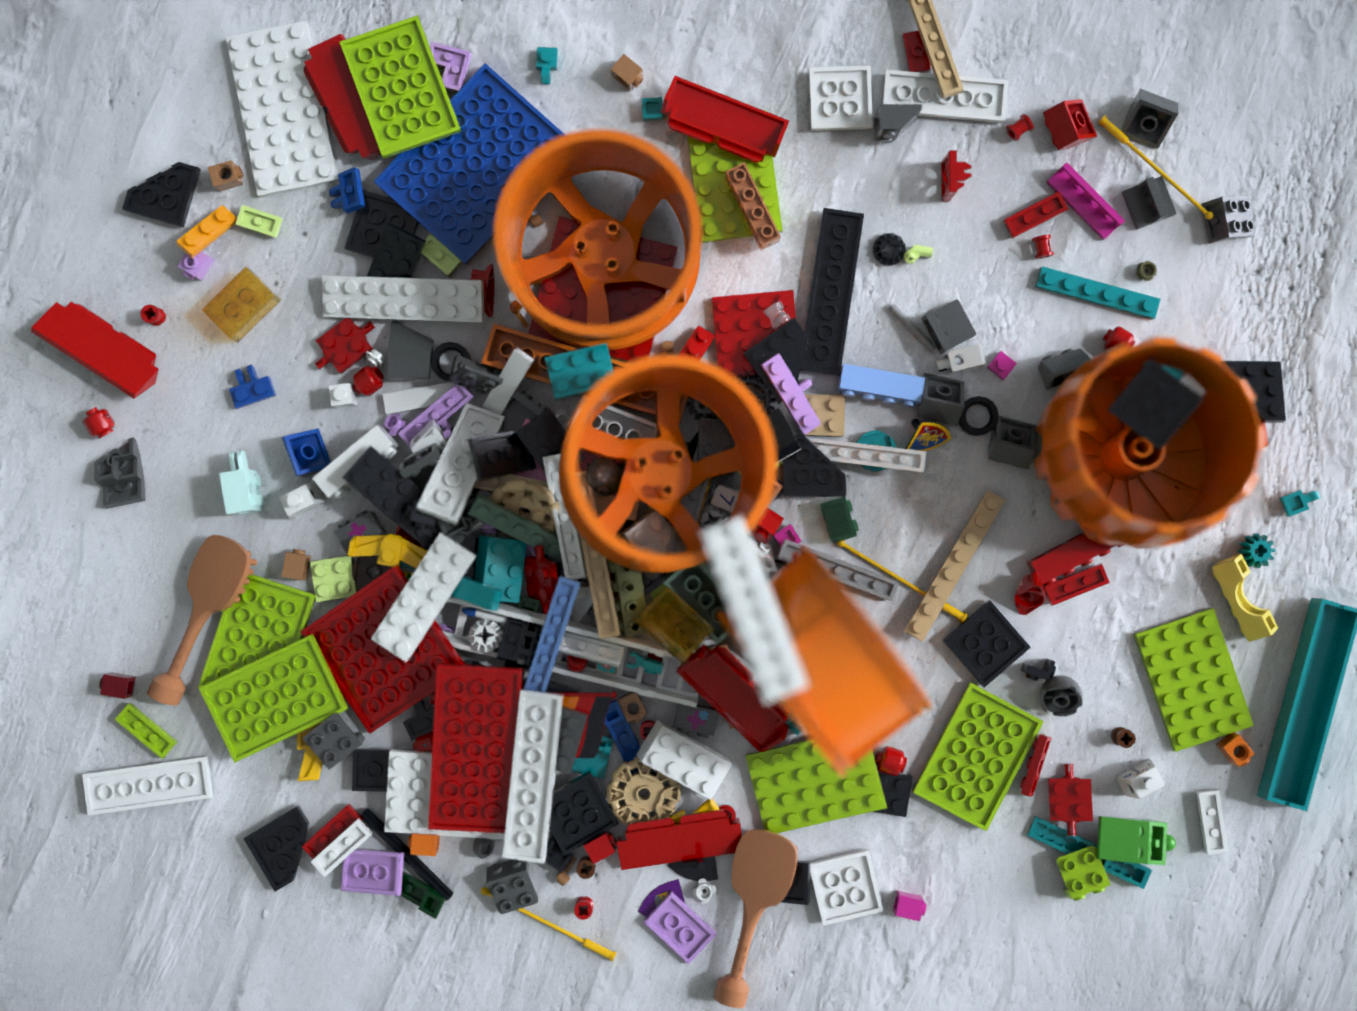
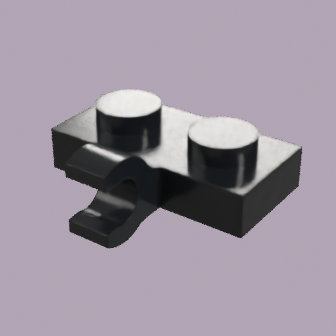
(420, 723)

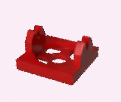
(952, 175)

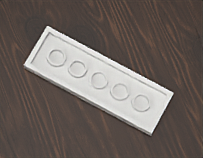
(980, 100)
(455, 471)
(423, 597)
(147, 785)

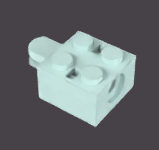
(241, 487)

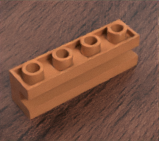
(752, 206)

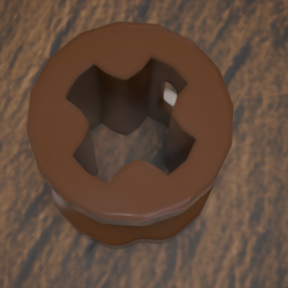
(1126, 742)
(583, 873)

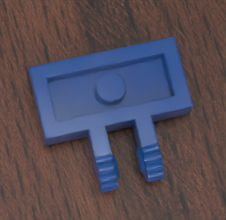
(349, 190)
(253, 391)

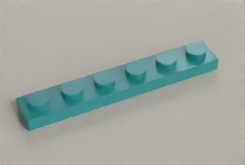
(1097, 293)

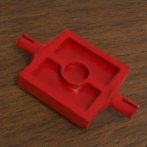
(344, 345)
(541, 578)
(1070, 799)

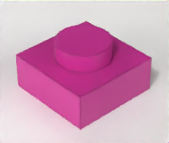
(1001, 365)
(787, 533)

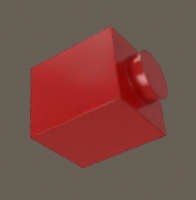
(766, 526)
(601, 847)

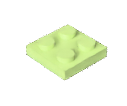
(333, 578)

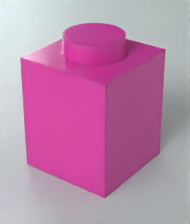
(909, 906)

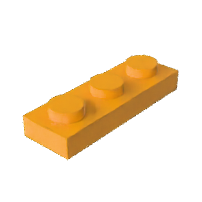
(206, 231)

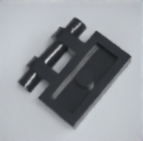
(513, 638)

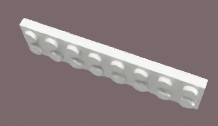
(403, 298)
(754, 610)
(532, 776)

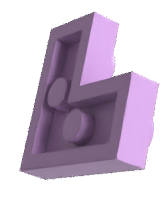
(455, 63)

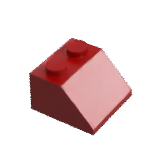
(1069, 124)

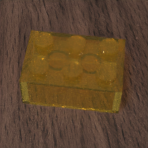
(241, 304)
(674, 625)

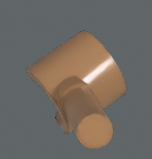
(536, 220)
(667, 346)
(563, 878)

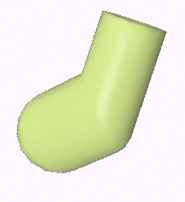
(915, 252)

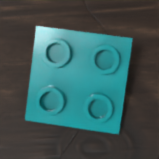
(598, 764)

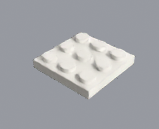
(840, 98)
(845, 887)

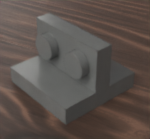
(1149, 202)

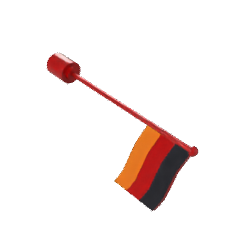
(590, 703)

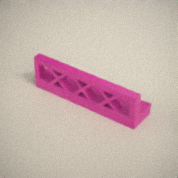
(1085, 201)

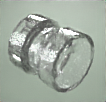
(774, 311)

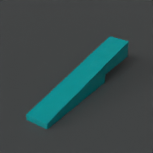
(474, 592)
(1057, 838)

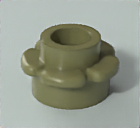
(1152, 270)

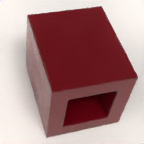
(117, 685)

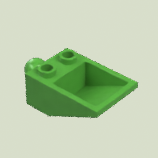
(1133, 840)

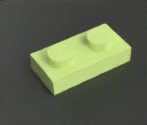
(259, 221)
(440, 256)

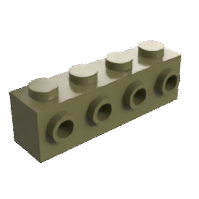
(629, 597)

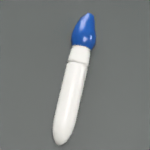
(472, 612)

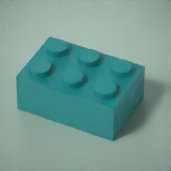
(578, 371)
(501, 565)

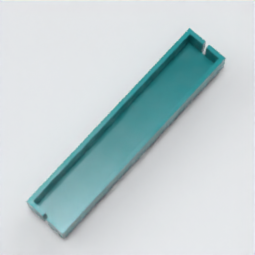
(1309, 704)

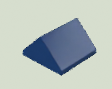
(306, 452)

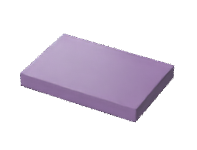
(373, 872)
(679, 927)

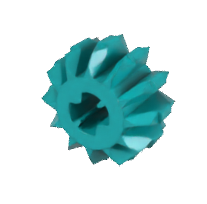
(1260, 543)

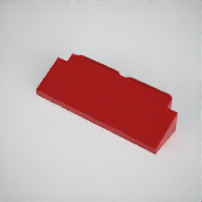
(337, 91)
(722, 120)
(98, 347)
(736, 696)
(669, 842)

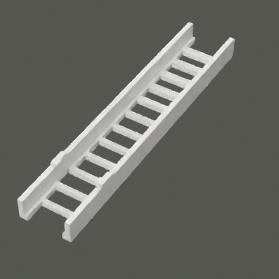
(619, 681)

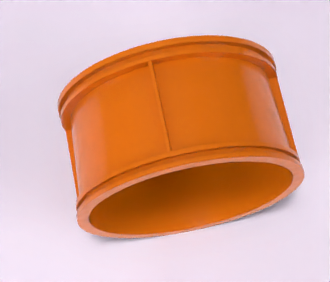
(602, 246)
(661, 467)
(854, 677)

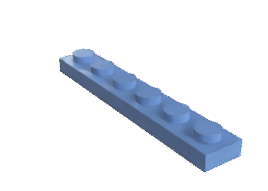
(552, 634)

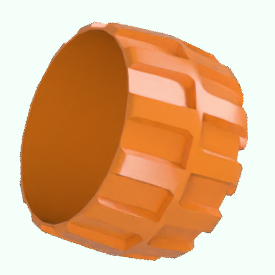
(1110, 473)

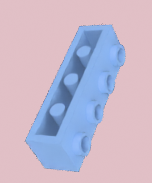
(880, 384)

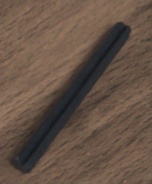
(412, 860)

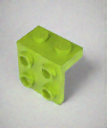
(1082, 873)

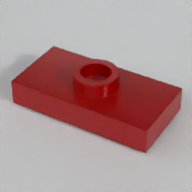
(915, 52)

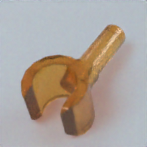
(515, 307)

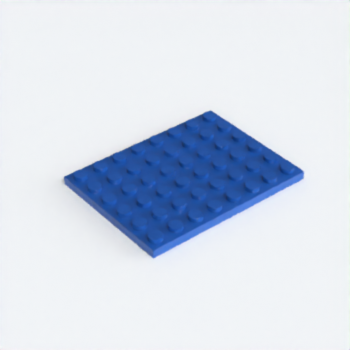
(459, 179)

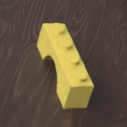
(1253, 621)

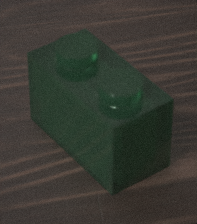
(839, 520)

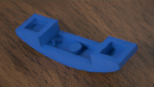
(622, 733)

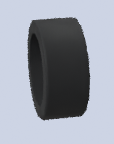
(438, 353)
(993, 412)

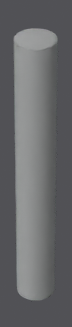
(912, 328)

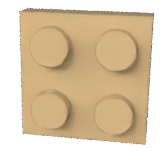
(830, 412)

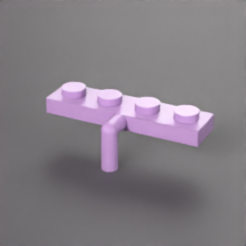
(791, 393)
(439, 412)

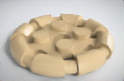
(533, 502)
(633, 785)

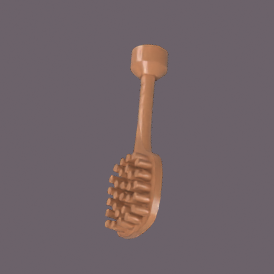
(214, 586)
(762, 878)

